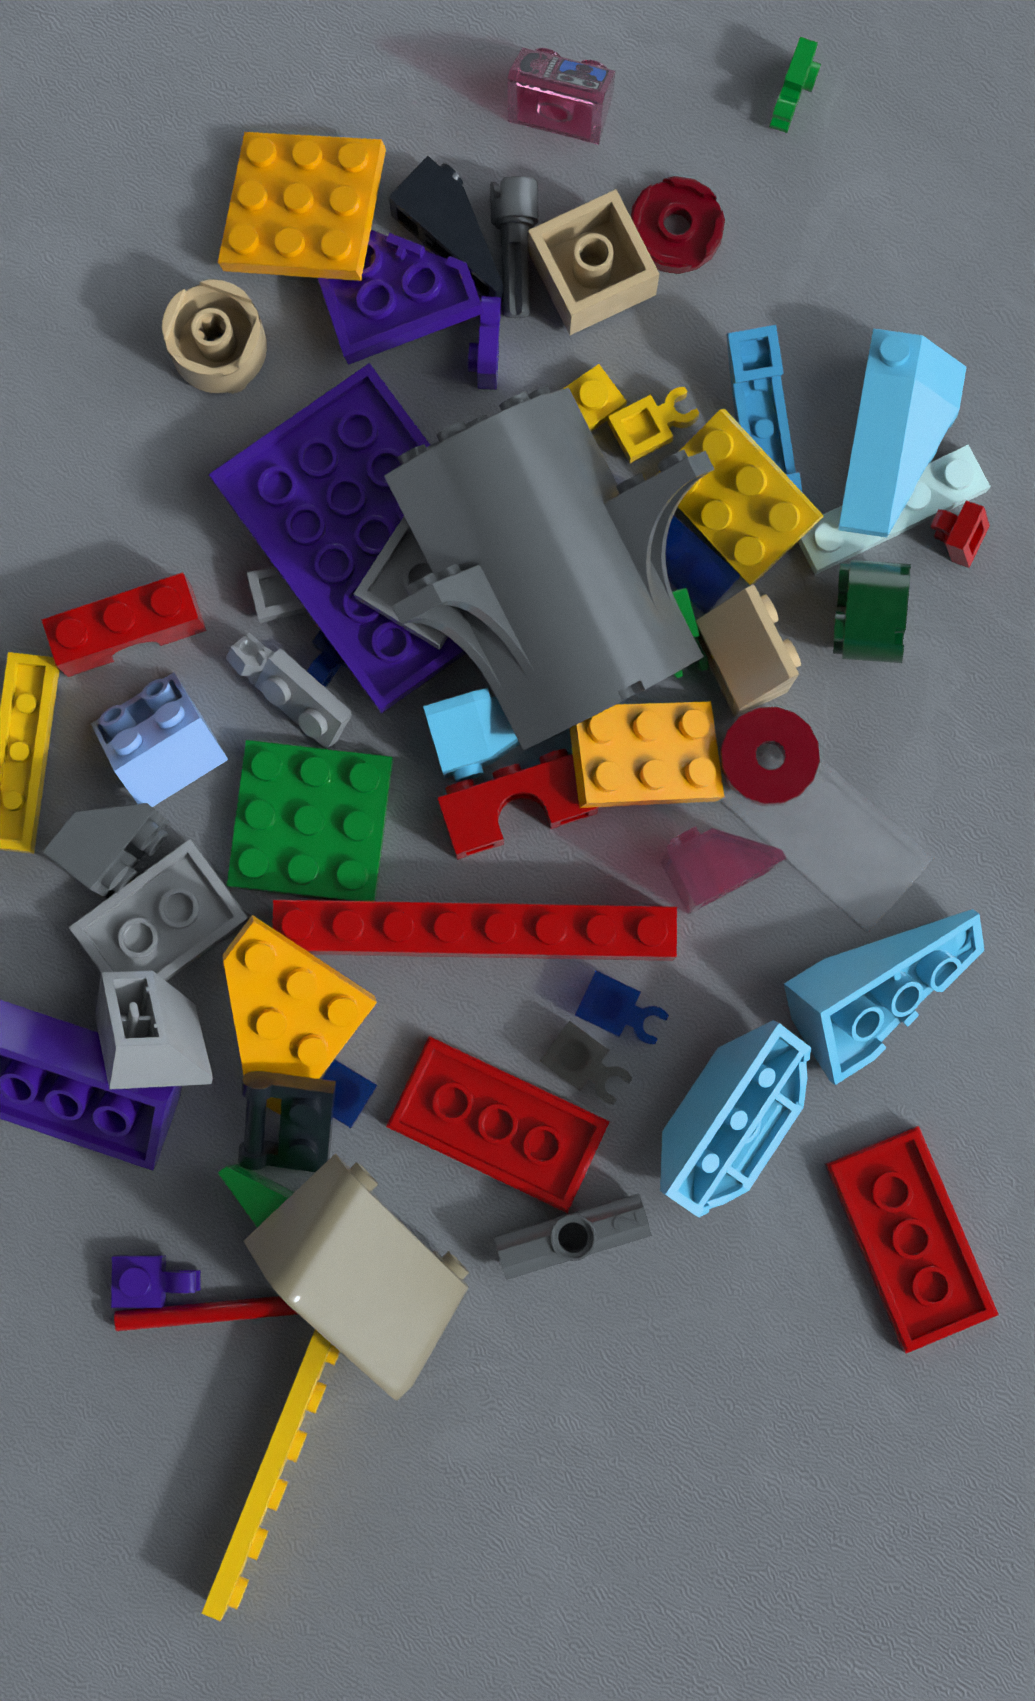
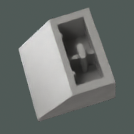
(149, 1033)

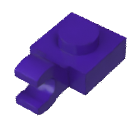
(143, 1281)

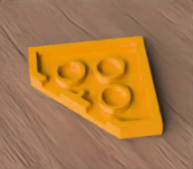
(288, 1005)

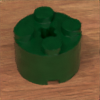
(875, 611)

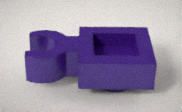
(484, 355)

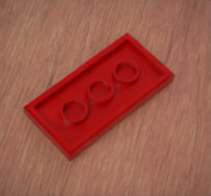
(498, 1124)
(911, 1239)

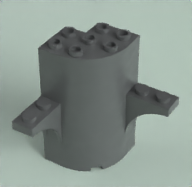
(546, 560)

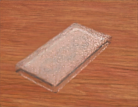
(837, 842)

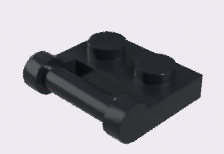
(304, 1121)

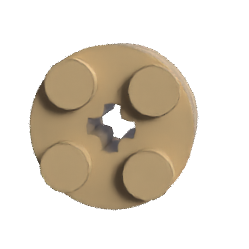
(204, 313)

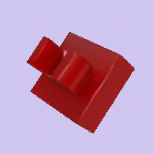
(963, 532)

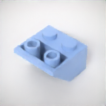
(158, 741)

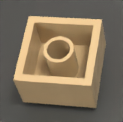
(593, 262)

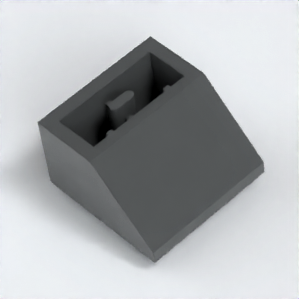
(107, 844)

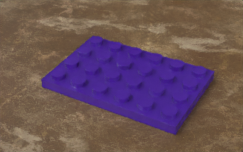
(324, 514)

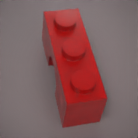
(98, 630)
(474, 810)

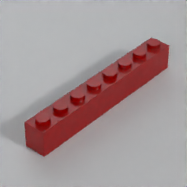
(479, 929)

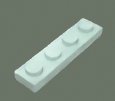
(941, 486)

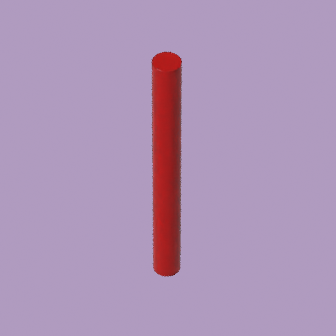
(201, 1313)

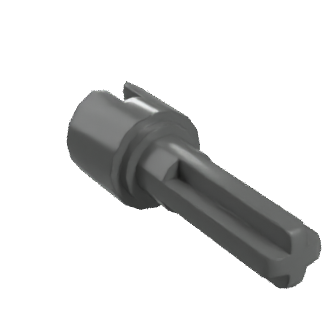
(514, 213)

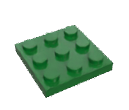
(310, 822)

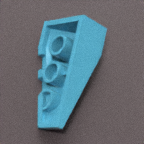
(903, 414)
(469, 733)
(863, 994)

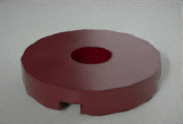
(692, 201)
(773, 727)

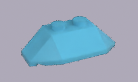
(734, 1118)

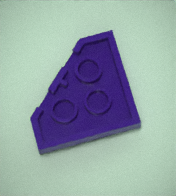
(398, 298)

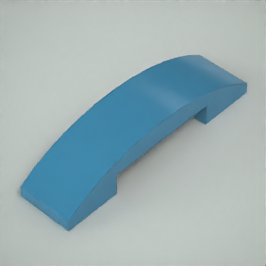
(759, 394)

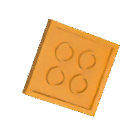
(302, 205)

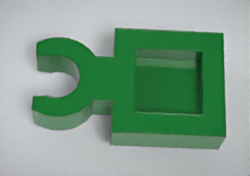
(799, 77)

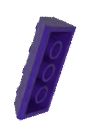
(59, 1087)

